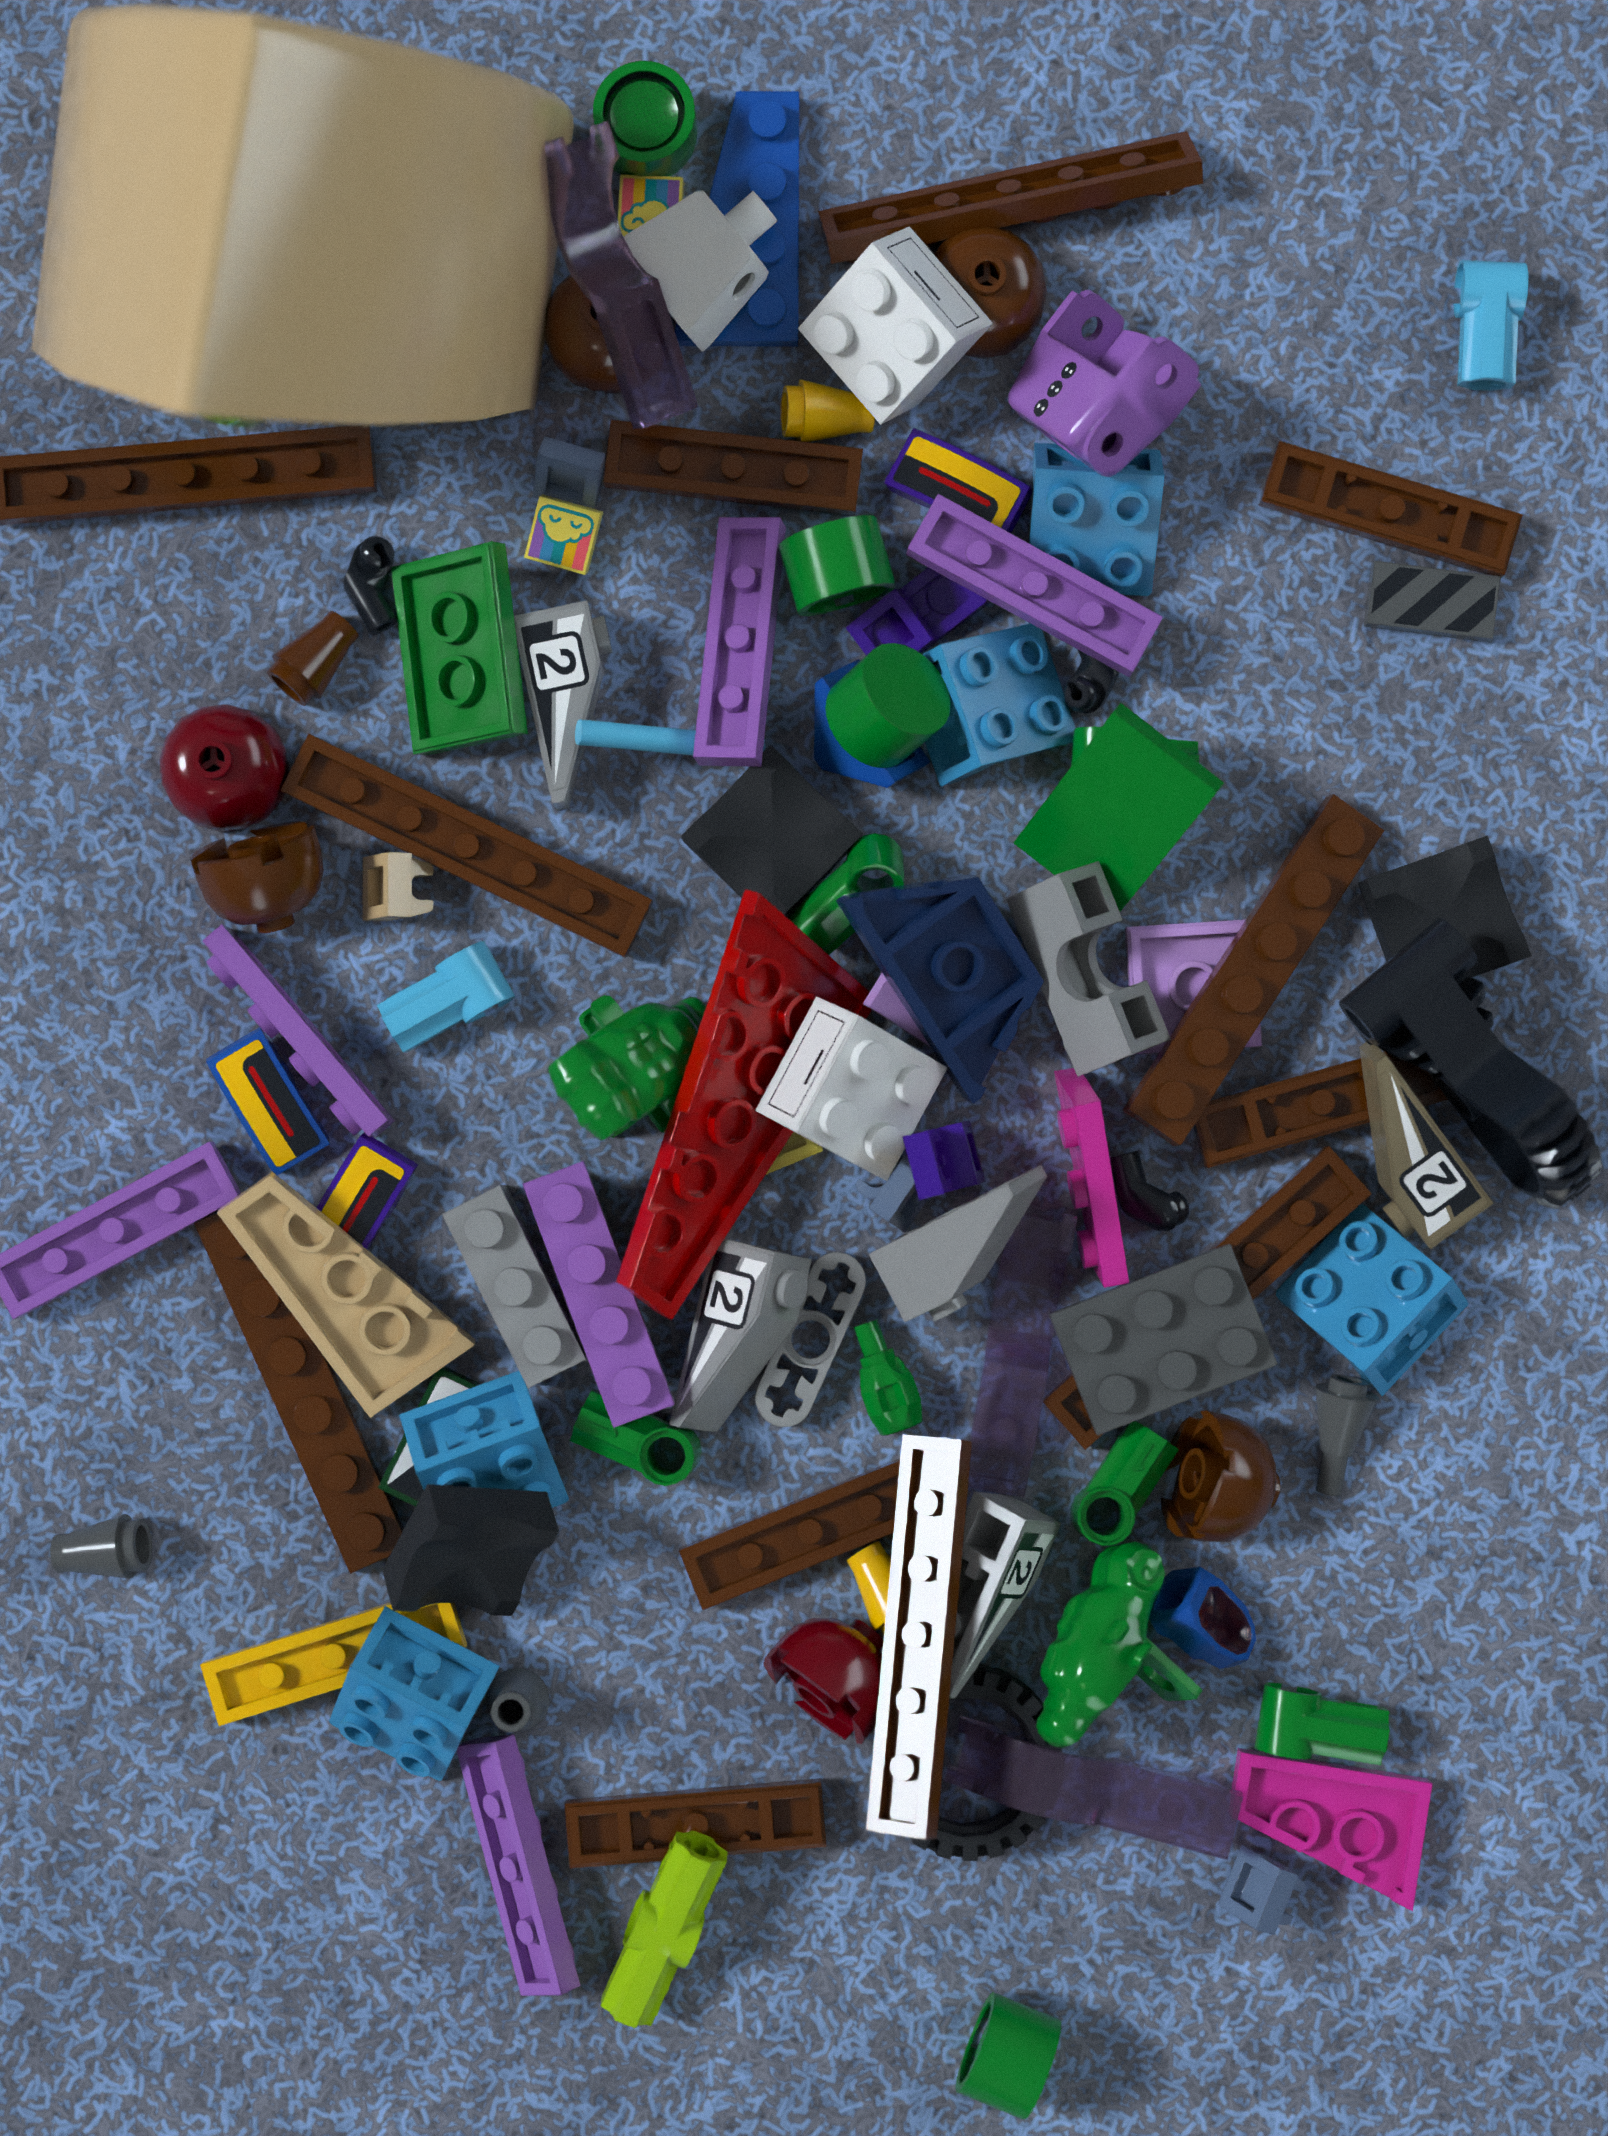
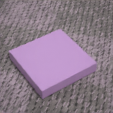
(1177, 964)

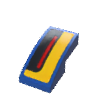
(267, 1101)

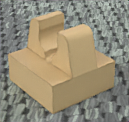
(389, 886)

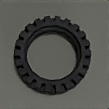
(1011, 1825)

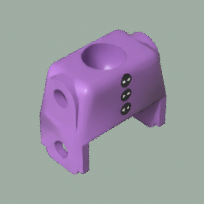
(1102, 391)

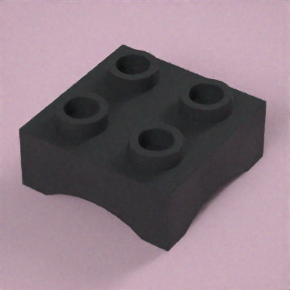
(772, 834)
(1454, 886)
(469, 1548)

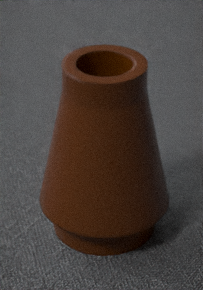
(311, 660)

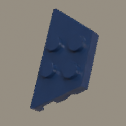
(950, 967)

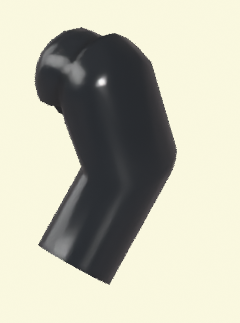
(366, 582)
(1089, 685)
(1144, 1201)

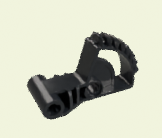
(1430, 1016)

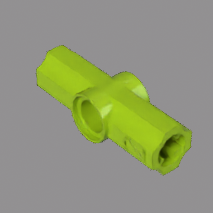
(664, 1928)

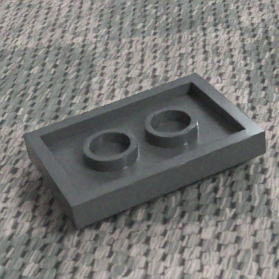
(1163, 1339)

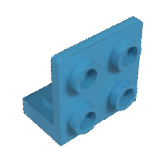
(1099, 521)
(1001, 702)
(1373, 1297)
(484, 1440)
(411, 1694)

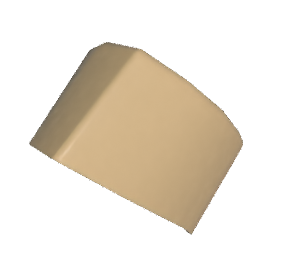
(295, 222)

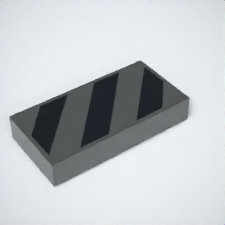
(1432, 601)

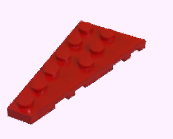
(714, 1137)

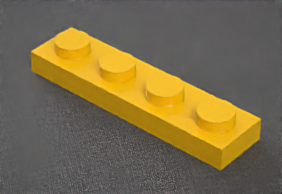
(304, 1661)

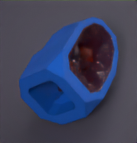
(1203, 1618)

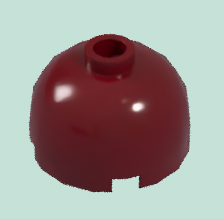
(248, 779)
(833, 1672)

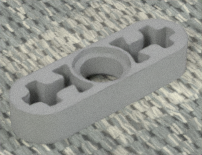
(805, 1389)

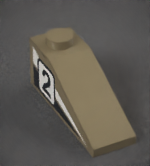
(1414, 1161)

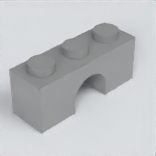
(1060, 932)
(515, 1285)

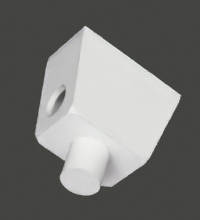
(704, 260)

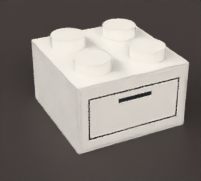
(894, 325)
(851, 1088)

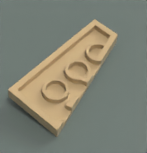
(349, 1303)

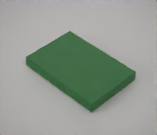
(459, 649)
(1120, 805)

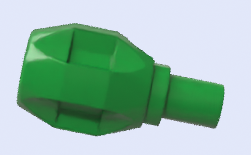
(886, 1383)

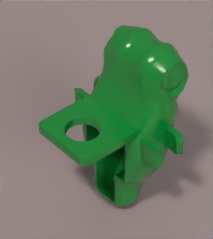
(627, 1064)
(1106, 1645)

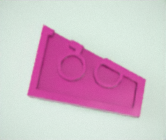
(1091, 1180)
(1340, 1814)

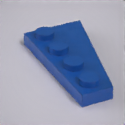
(763, 157)

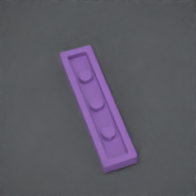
(1033, 585)
(739, 642)
(277, 1014)
(115, 1229)
(600, 1307)
(518, 1866)

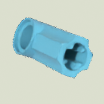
(1489, 314)
(453, 994)

